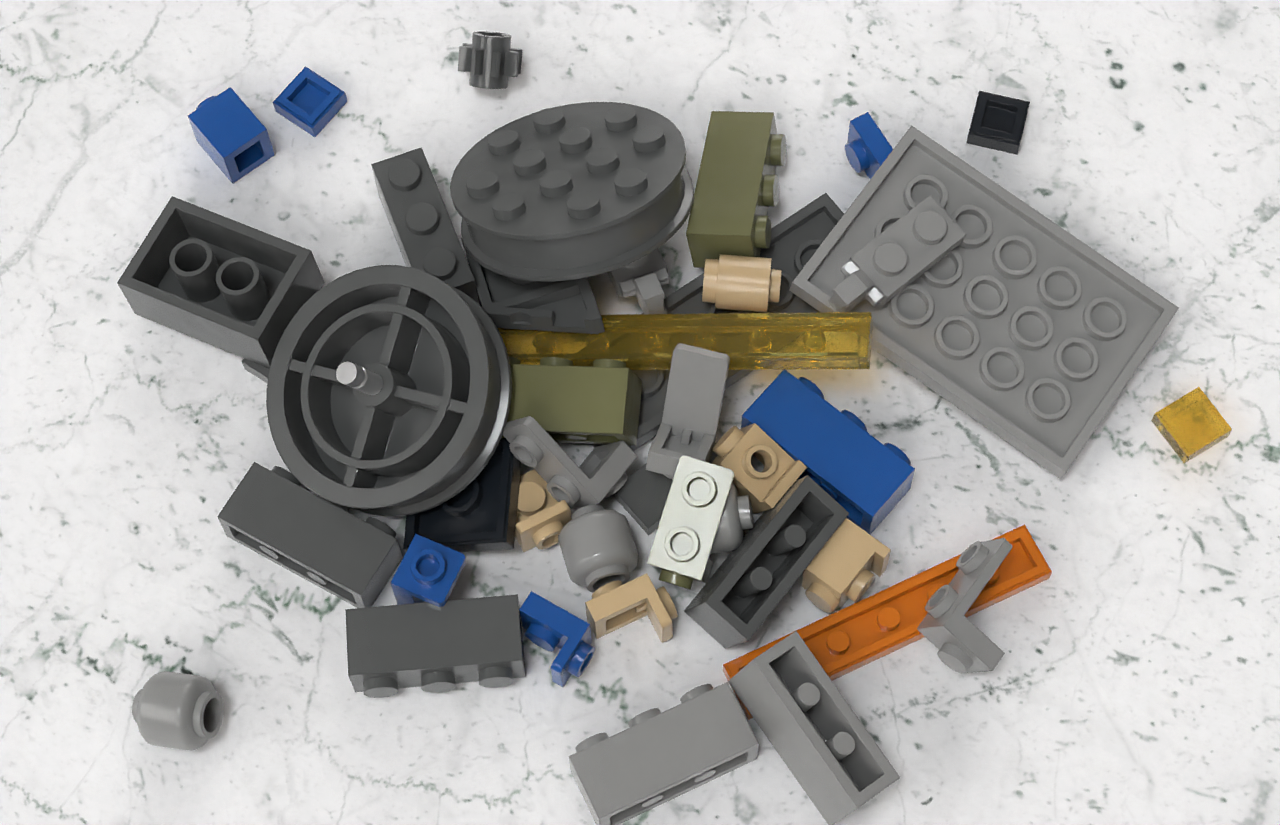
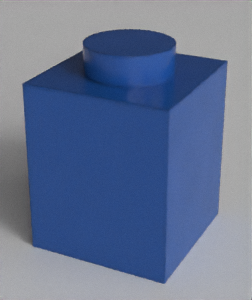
(231, 134)

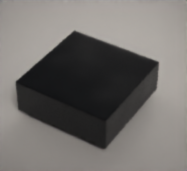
(998, 122)

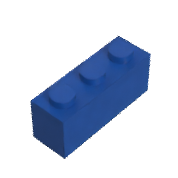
(834, 447)

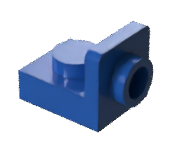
(427, 573)
(555, 627)

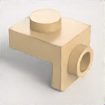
(621, 604)

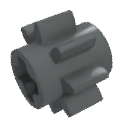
(490, 60)

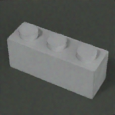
(813, 728)
(663, 754)

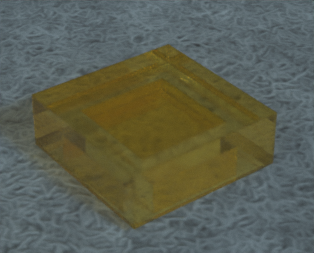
(1191, 425)

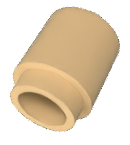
(741, 283)

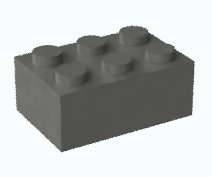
(219, 280)

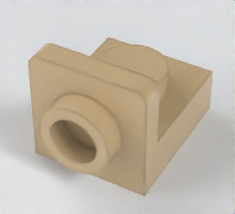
(538, 514)

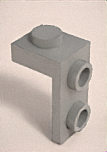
(690, 408)
(580, 486)
(956, 637)

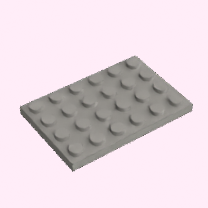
(1009, 323)

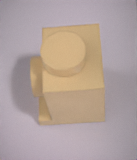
(763, 487)
(844, 567)

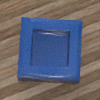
(310, 101)

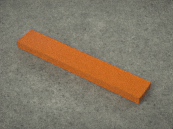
(893, 615)

